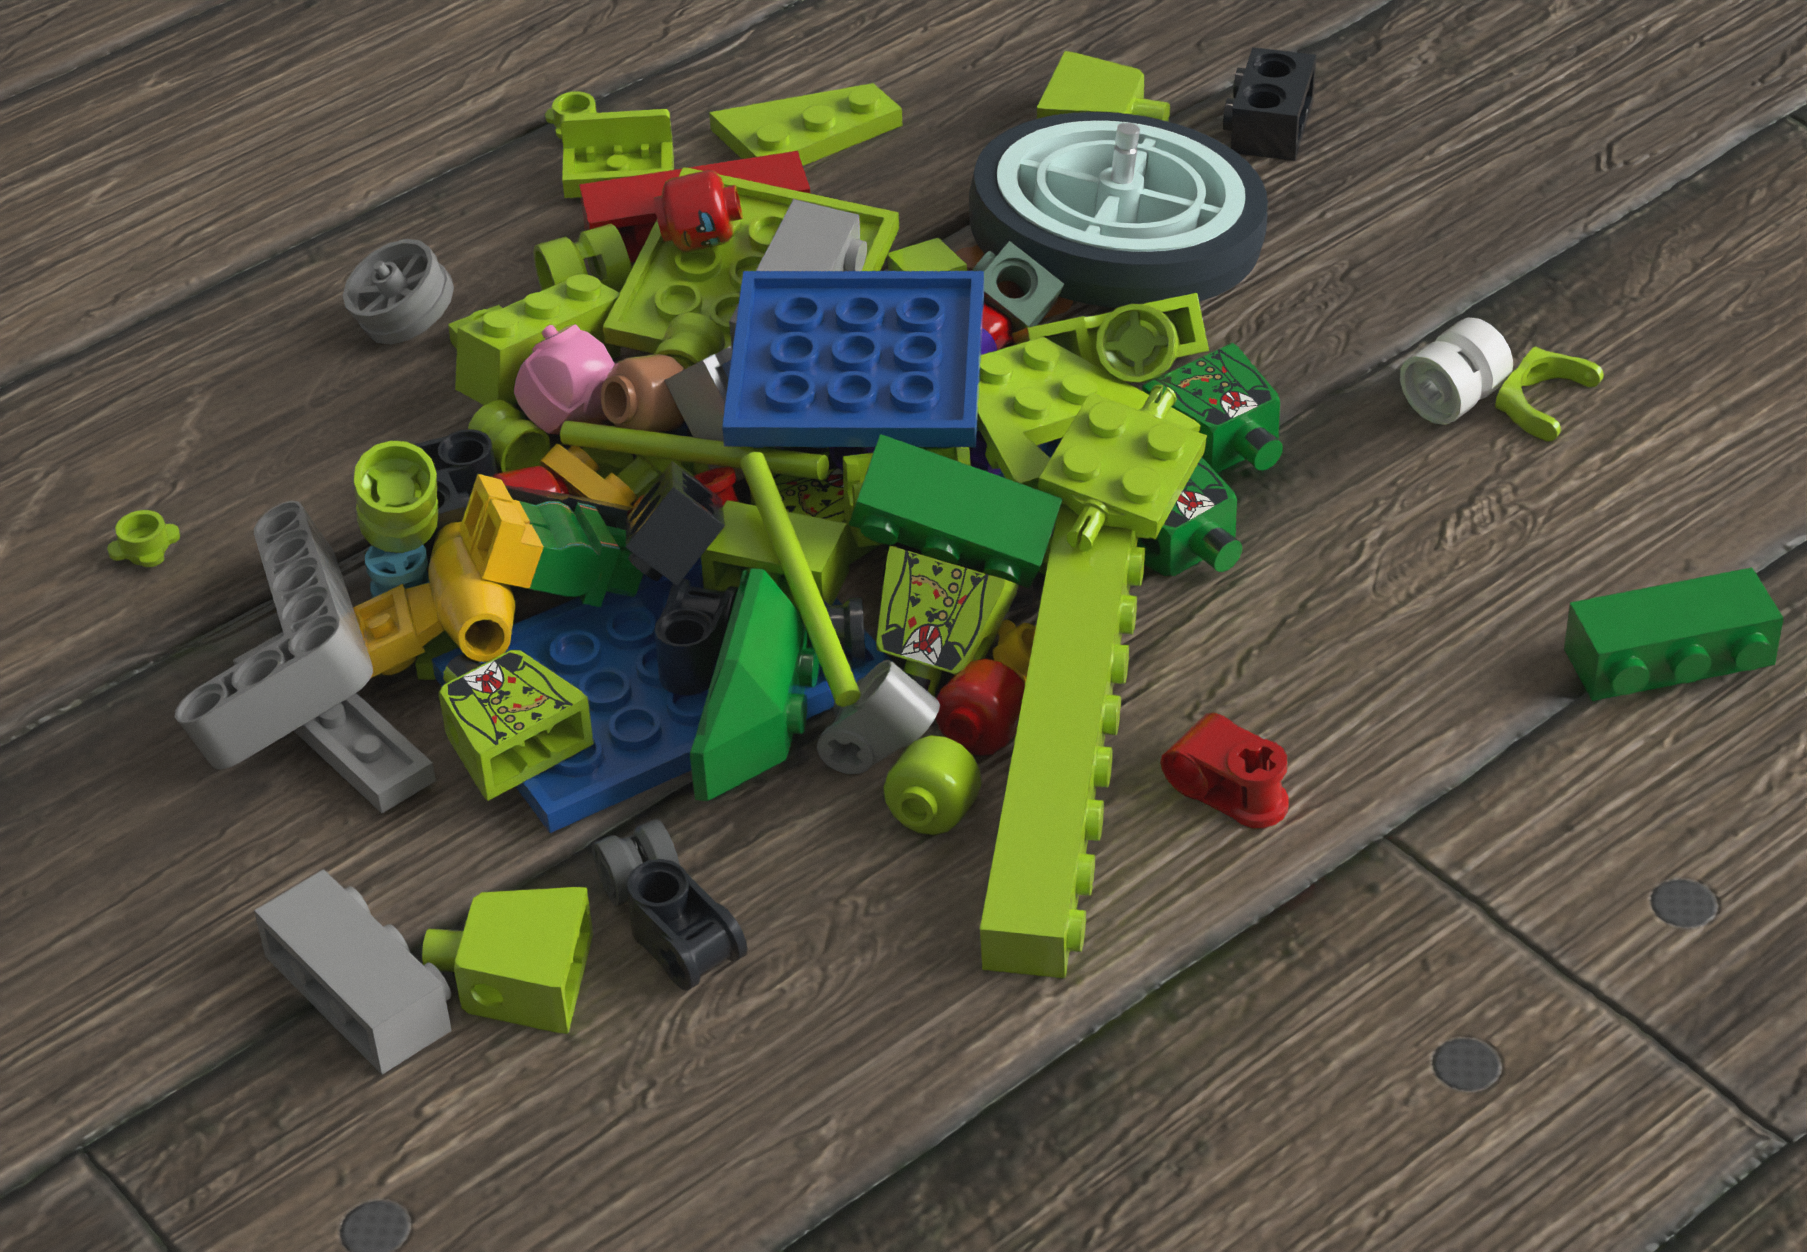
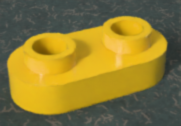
(580, 476)

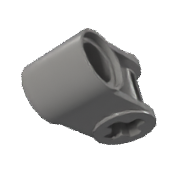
(885, 718)

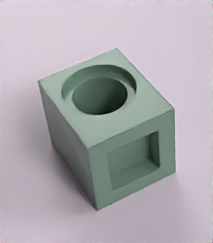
(1038, 284)

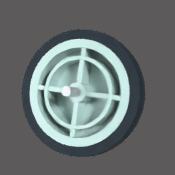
(1120, 206)

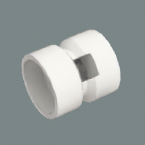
(1456, 371)

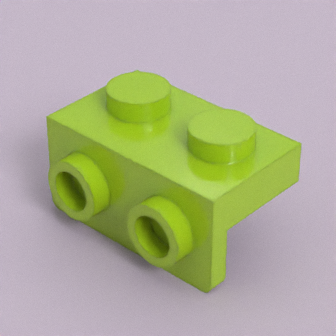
(614, 146)

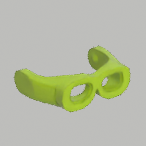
(1535, 368)

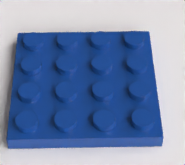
(855, 358)

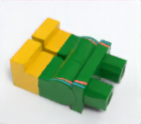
(546, 545)

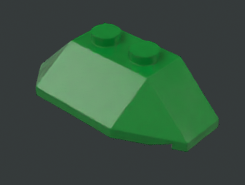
(754, 690)

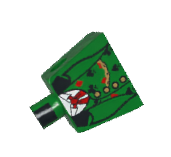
(1231, 405)
(1197, 527)

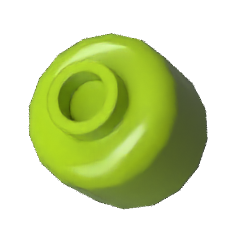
(932, 780)

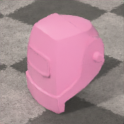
(564, 379)

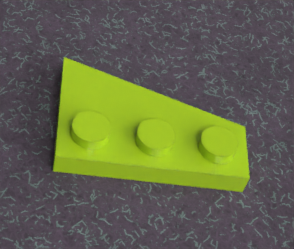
(808, 123)

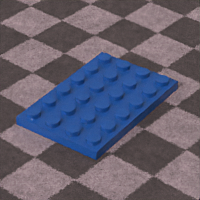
(636, 724)

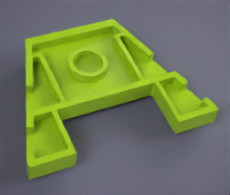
(1032, 398)

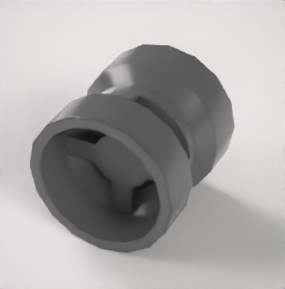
(618, 856)

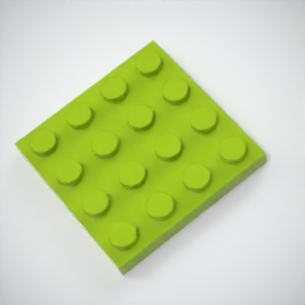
(710, 279)

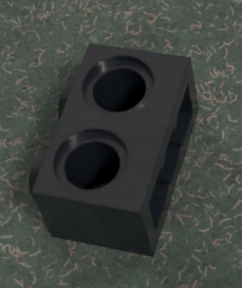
(1271, 103)
(673, 525)

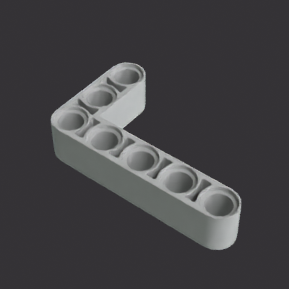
(300, 674)

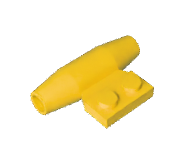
(456, 600)

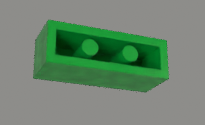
(954, 512)
(1672, 633)

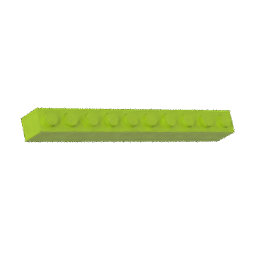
(1061, 754)

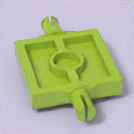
(1122, 466)

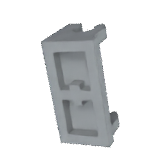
(701, 398)

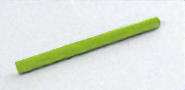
(690, 449)
(800, 580)

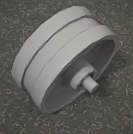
(398, 291)

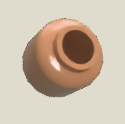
(638, 396)

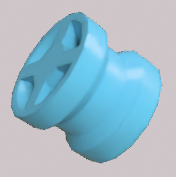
(394, 569)

